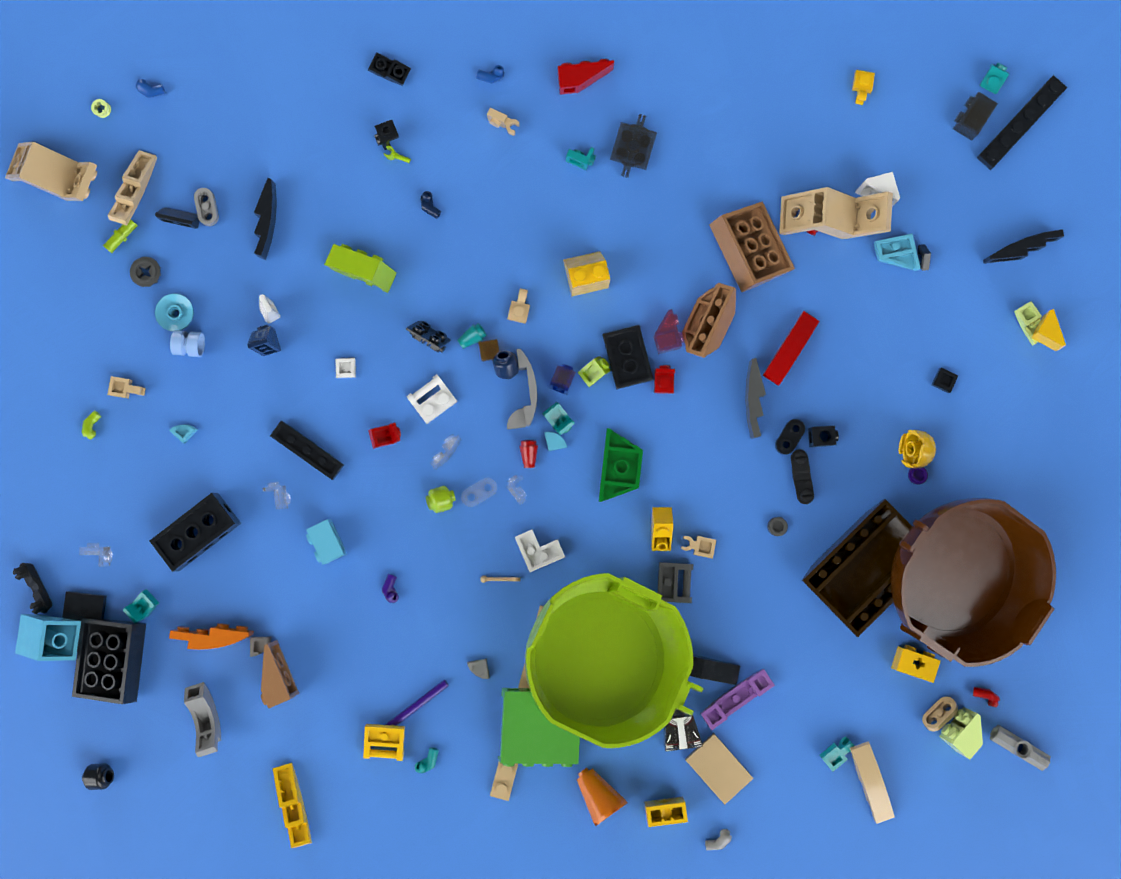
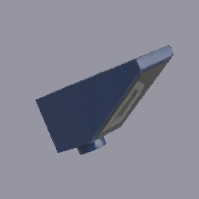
(264, 341)

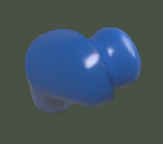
(492, 76)
(148, 90)

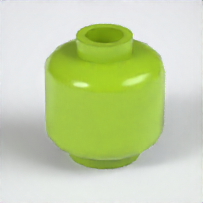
(440, 499)

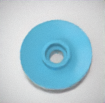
(165, 312)

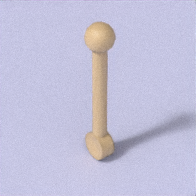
(484, 578)

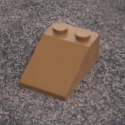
(277, 680)

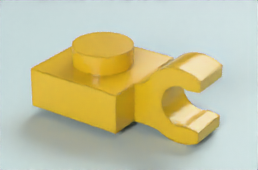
(862, 84)

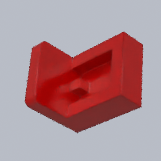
(384, 435)

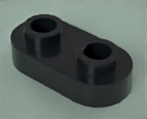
(789, 436)

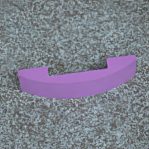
(736, 697)

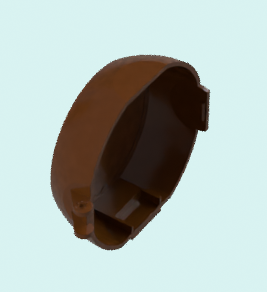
(974, 581)

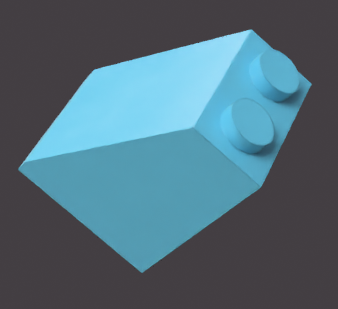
(47, 637)

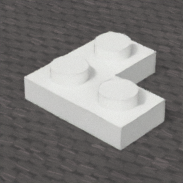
(537, 556)

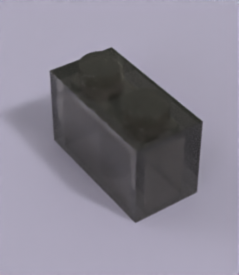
(974, 116)

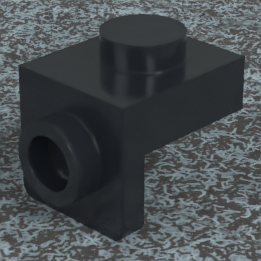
(385, 133)

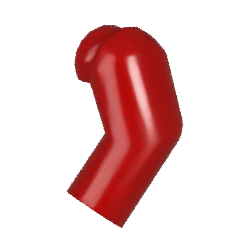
(987, 694)

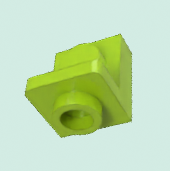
(594, 371)

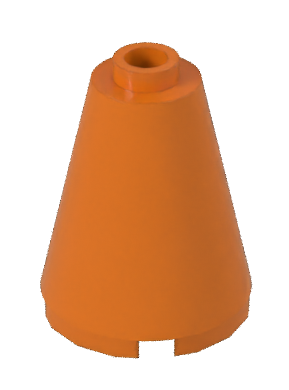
(599, 795)

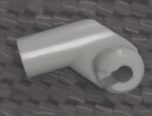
(721, 842)

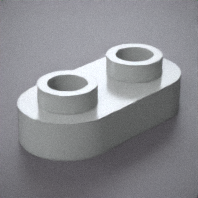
(206, 208)

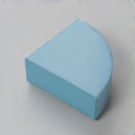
(183, 432)
(554, 441)

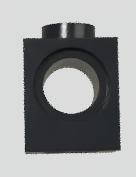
(814, 436)

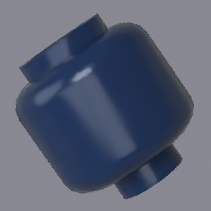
(505, 364)

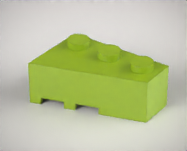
(360, 266)

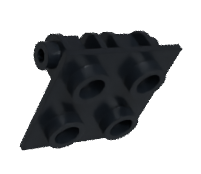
(422, 330)

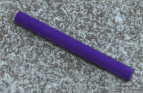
(418, 704)

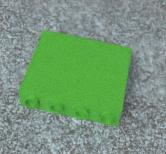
(530, 737)

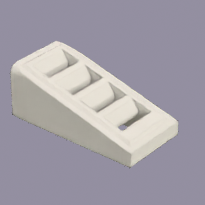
(268, 309)

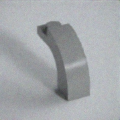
(205, 717)

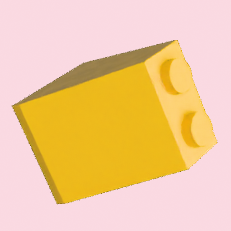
(587, 273)

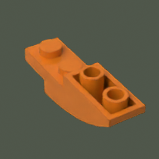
(217, 637)

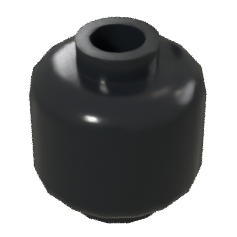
(97, 776)

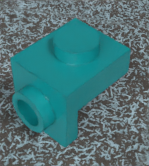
(994, 78)
(558, 418)
(141, 606)

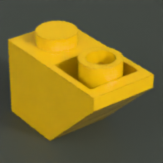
(661, 528)

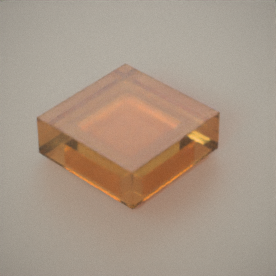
(488, 349)

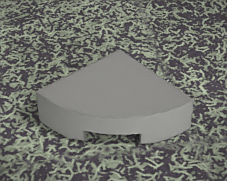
(516, 420)
(257, 645)
(479, 668)

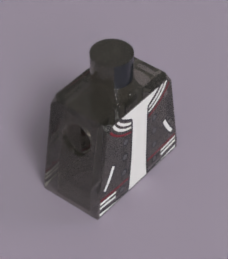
(681, 732)

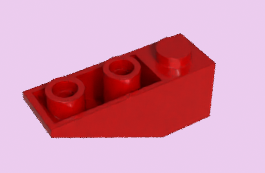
(577, 77)

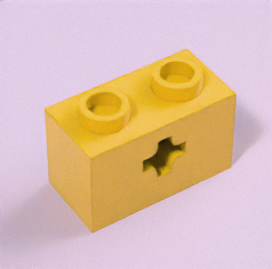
(924, 670)
(666, 811)

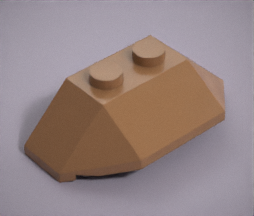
(710, 320)

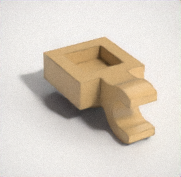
(499, 119)
(519, 310)
(123, 387)

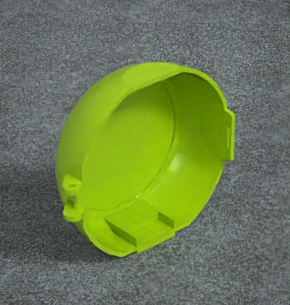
(609, 661)

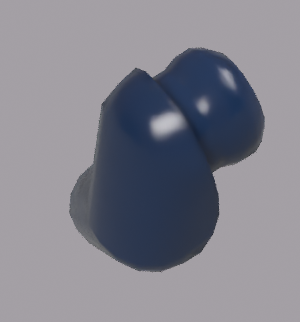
(427, 205)

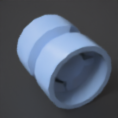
(190, 343)

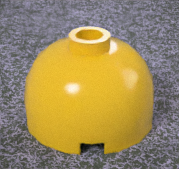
(917, 449)

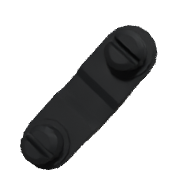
(802, 476)
(32, 579)

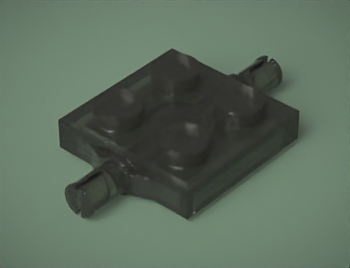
(633, 145)

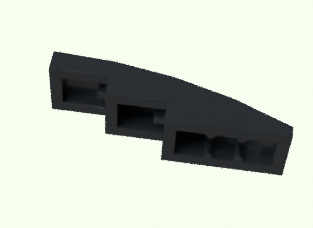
(266, 212)
(1020, 249)

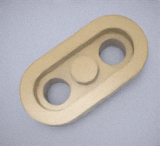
(938, 713)

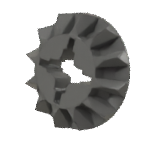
(137, 274)

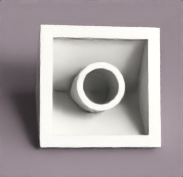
(880, 184)

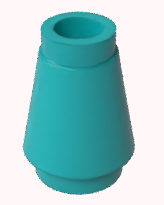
(472, 335)

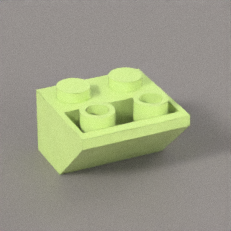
(964, 733)

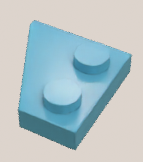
(898, 252)

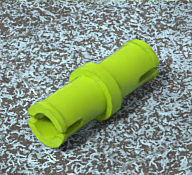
(119, 236)

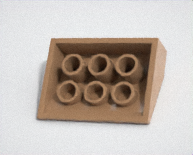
(751, 246)

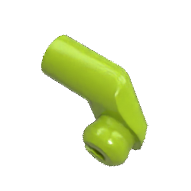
(87, 427)

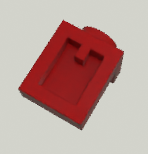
(664, 380)

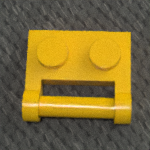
(385, 737)

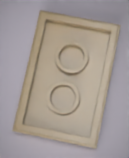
(719, 768)

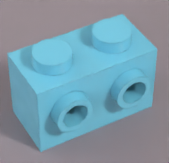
(326, 542)

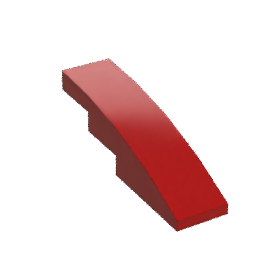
(791, 348)

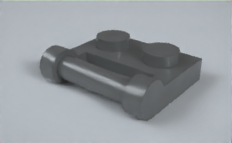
(669, 582)

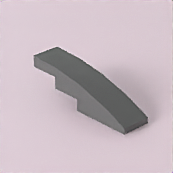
(754, 391)

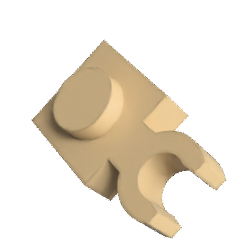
(702, 546)

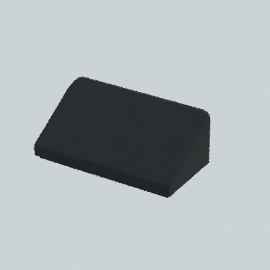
(178, 217)

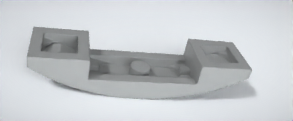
(524, 364)

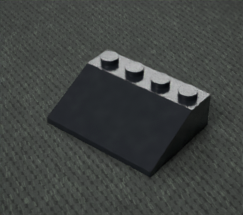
(109, 660)

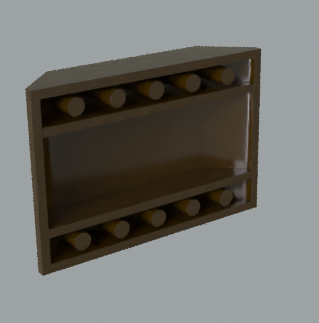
(857, 568)

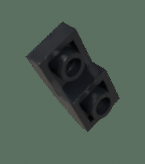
(388, 69)

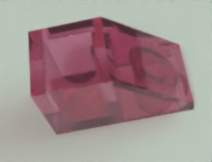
(667, 335)

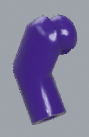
(389, 590)

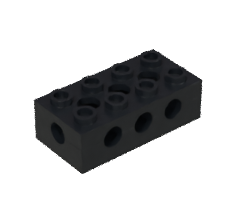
(182, 529)

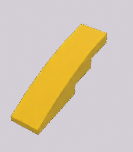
(292, 805)

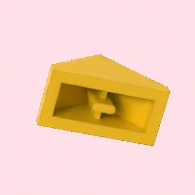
(1049, 332)

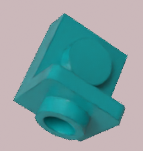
(578, 158)

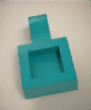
(834, 755)

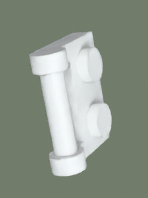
(435, 404)

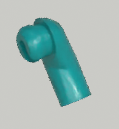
(428, 763)

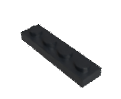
(307, 450)

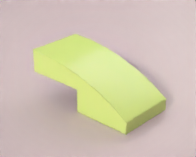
(1028, 318)

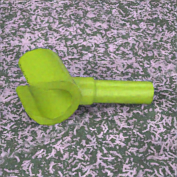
(394, 155)

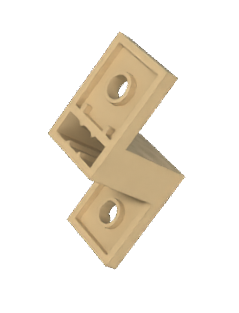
(51, 171)
(836, 213)

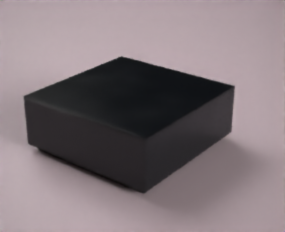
(944, 380)

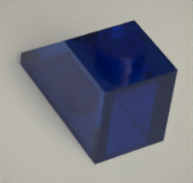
(562, 379)

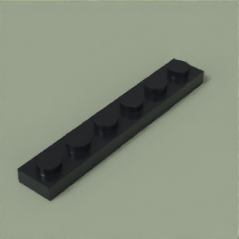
(1021, 122)

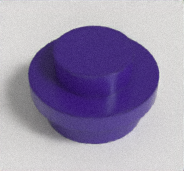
(918, 475)

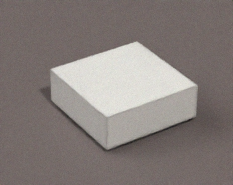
(345, 368)

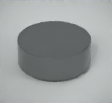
(777, 526)

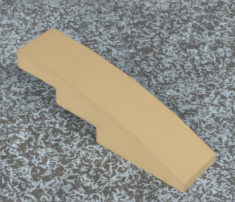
(133, 187)
(872, 782)

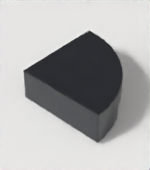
(925, 255)

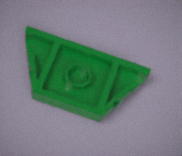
(620, 466)

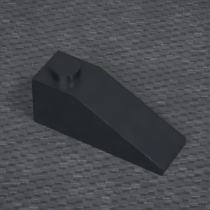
(714, 670)

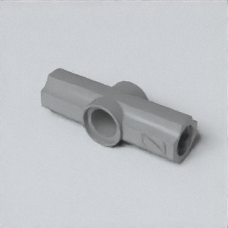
(1028, 753)

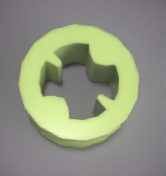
(106, 112)

